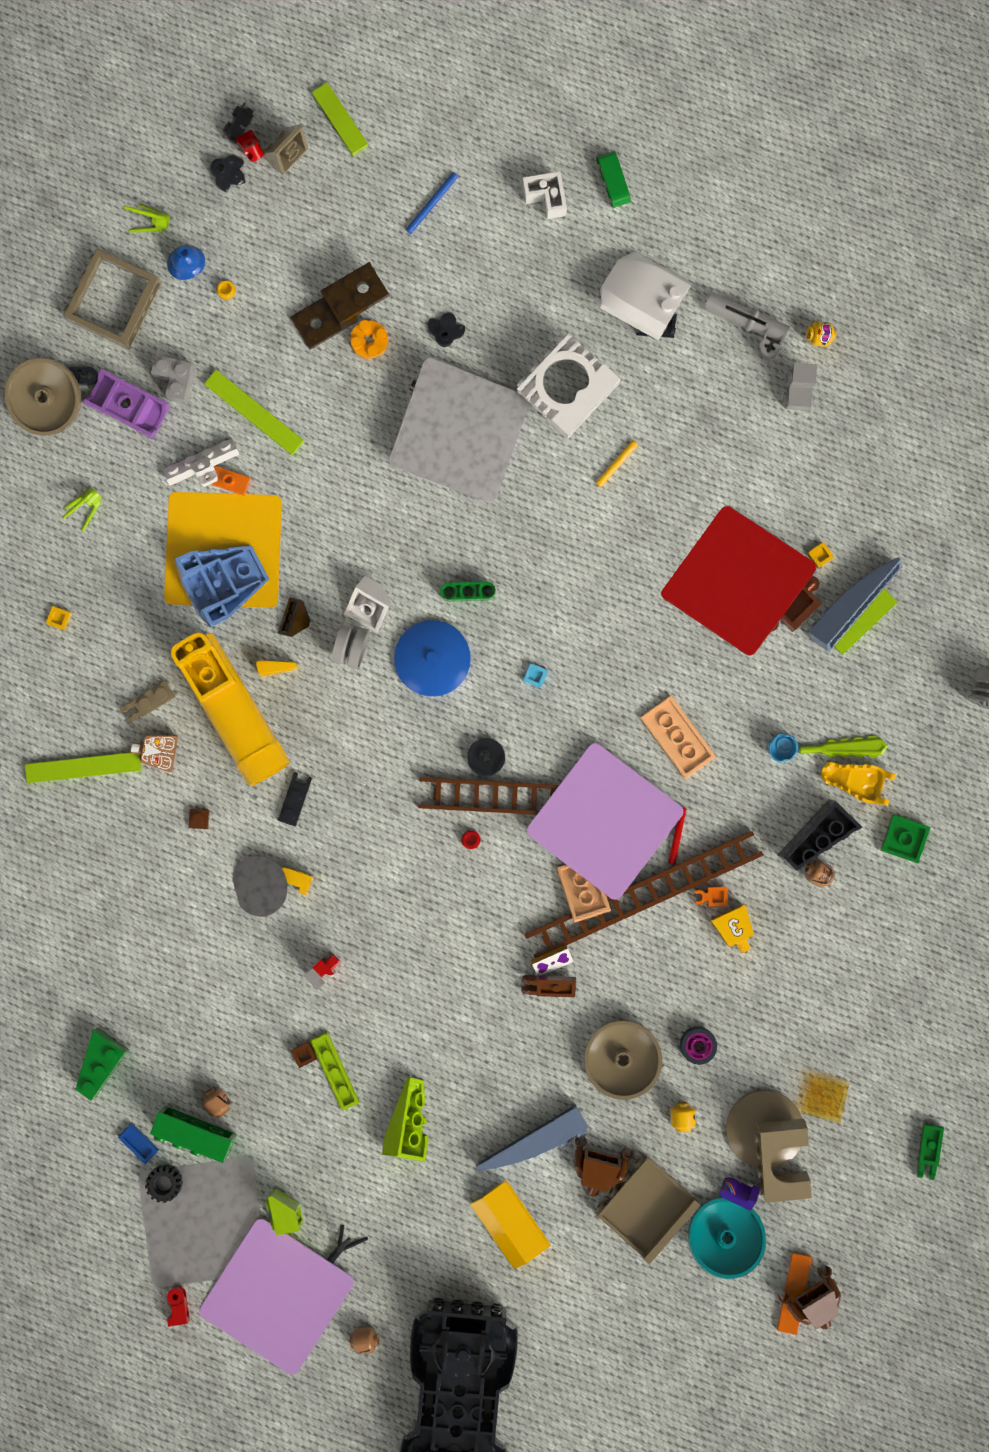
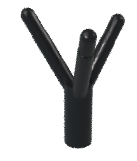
(343, 1246)

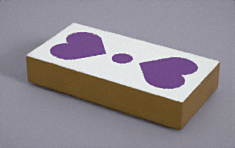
(552, 960)

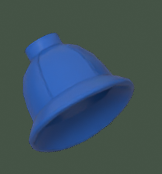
(186, 262)

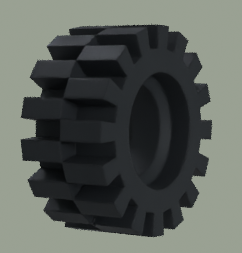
(153, 1189)

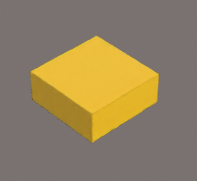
(820, 555)
(58, 618)

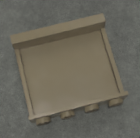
(647, 1208)

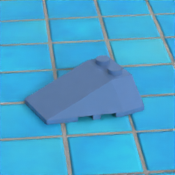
(220, 580)

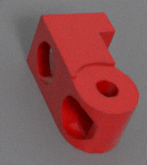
(250, 146)
(179, 1306)

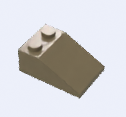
(287, 149)

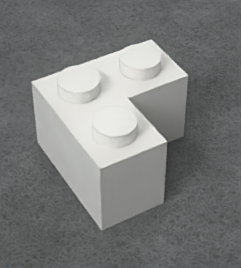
(548, 189)

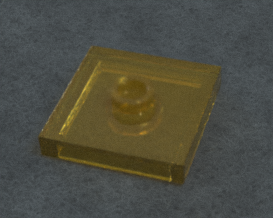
(825, 1098)

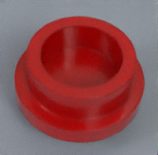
(471, 839)

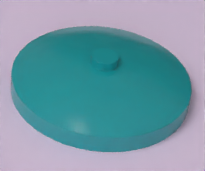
(726, 1239)

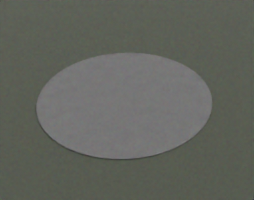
(260, 885)

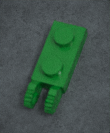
(930, 1149)

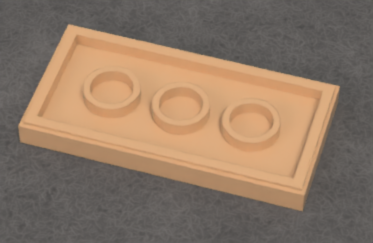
(677, 737)

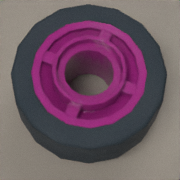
(709, 1048)

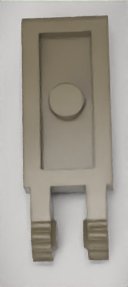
(149, 701)

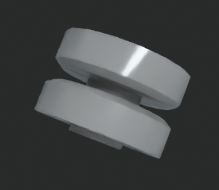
(350, 646)

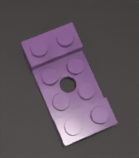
(143, 414)

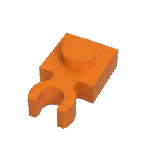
(715, 896)

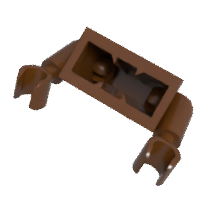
(599, 1169)
(817, 1304)

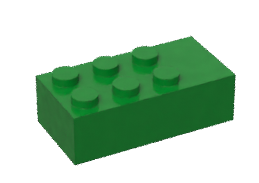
(192, 1134)

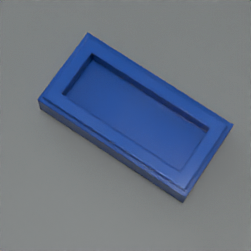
(138, 1143)

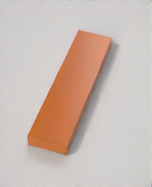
(795, 1285)

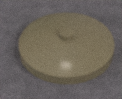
(43, 396)
(623, 1060)
(755, 1108)

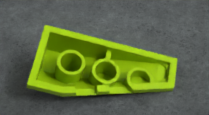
(405, 1131)

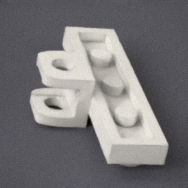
(202, 464)

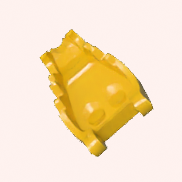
(860, 781)

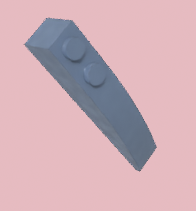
(851, 605)
(540, 1140)

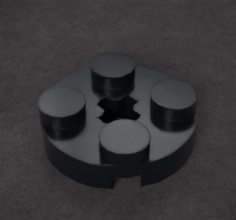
(496, 753)

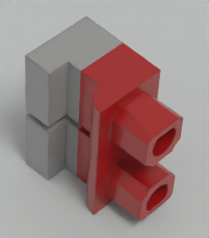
(320, 969)

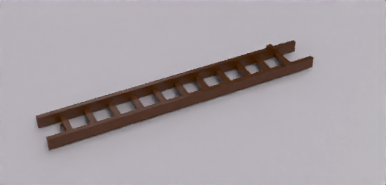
(437, 794)

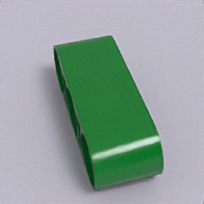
(614, 179)
(458, 588)

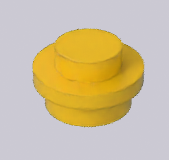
(226, 290)

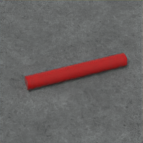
(676, 839)

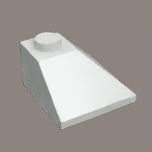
(368, 604)

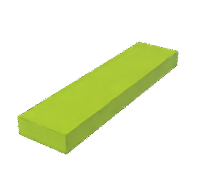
(340, 118)
(868, 619)
(335, 1071)

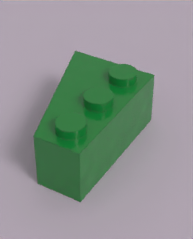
(99, 1063)

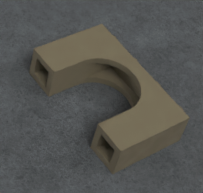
(771, 1139)

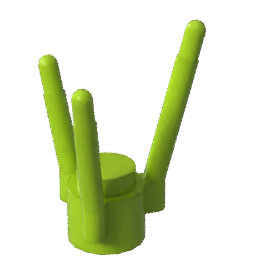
(159, 218)
(89, 497)

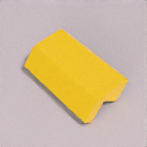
(510, 1224)

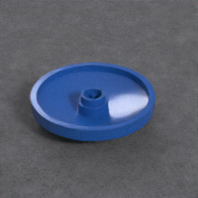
(432, 658)

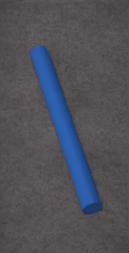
(431, 203)

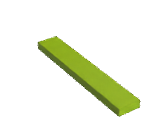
(254, 412)
(83, 767)

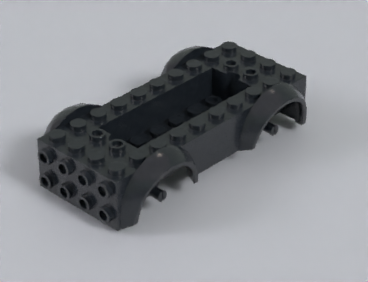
(463, 1347)

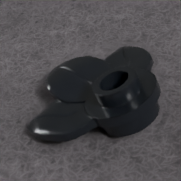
(230, 174)
(445, 326)

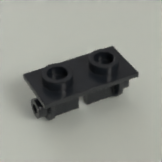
(241, 116)

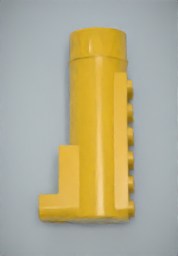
(230, 707)

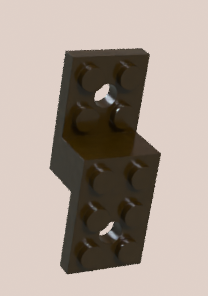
(340, 305)

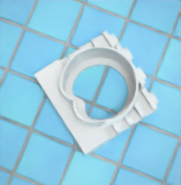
(569, 417)

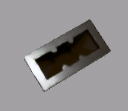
(294, 618)

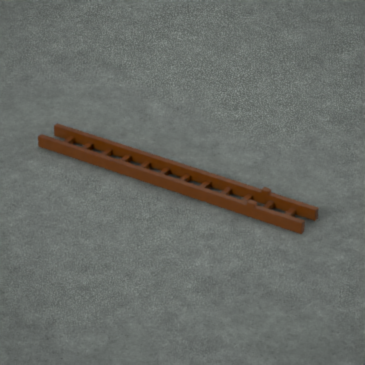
(683, 865)

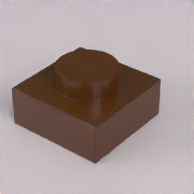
(199, 819)
(303, 1054)

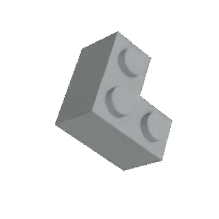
(179, 377)
(799, 382)

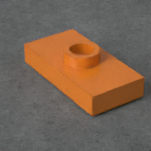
(231, 481)

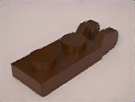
(549, 986)

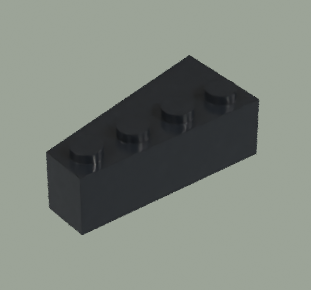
(819, 835)

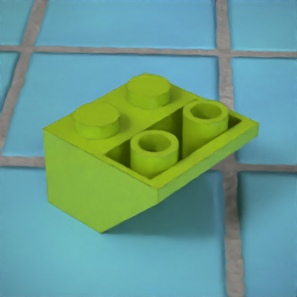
(285, 1213)

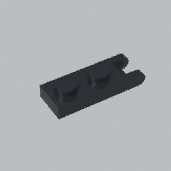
(294, 800)

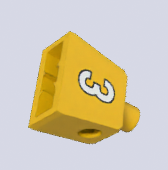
(734, 927)

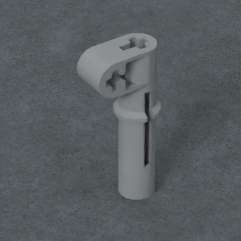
(766, 326)

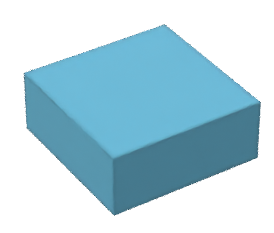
(535, 675)

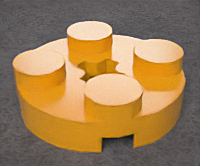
(365, 329)

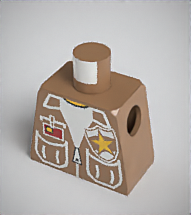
(157, 751)

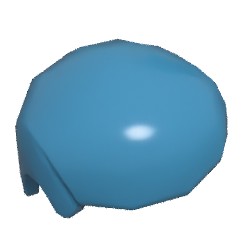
(786, 741)

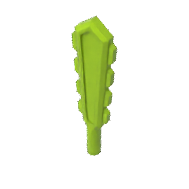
(858, 747)

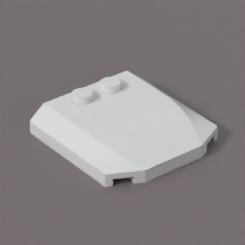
(643, 293)

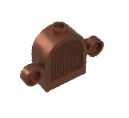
(801, 607)

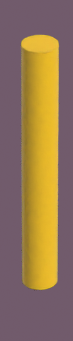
(617, 462)

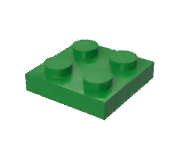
(905, 839)

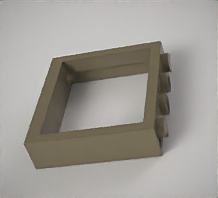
(139, 312)

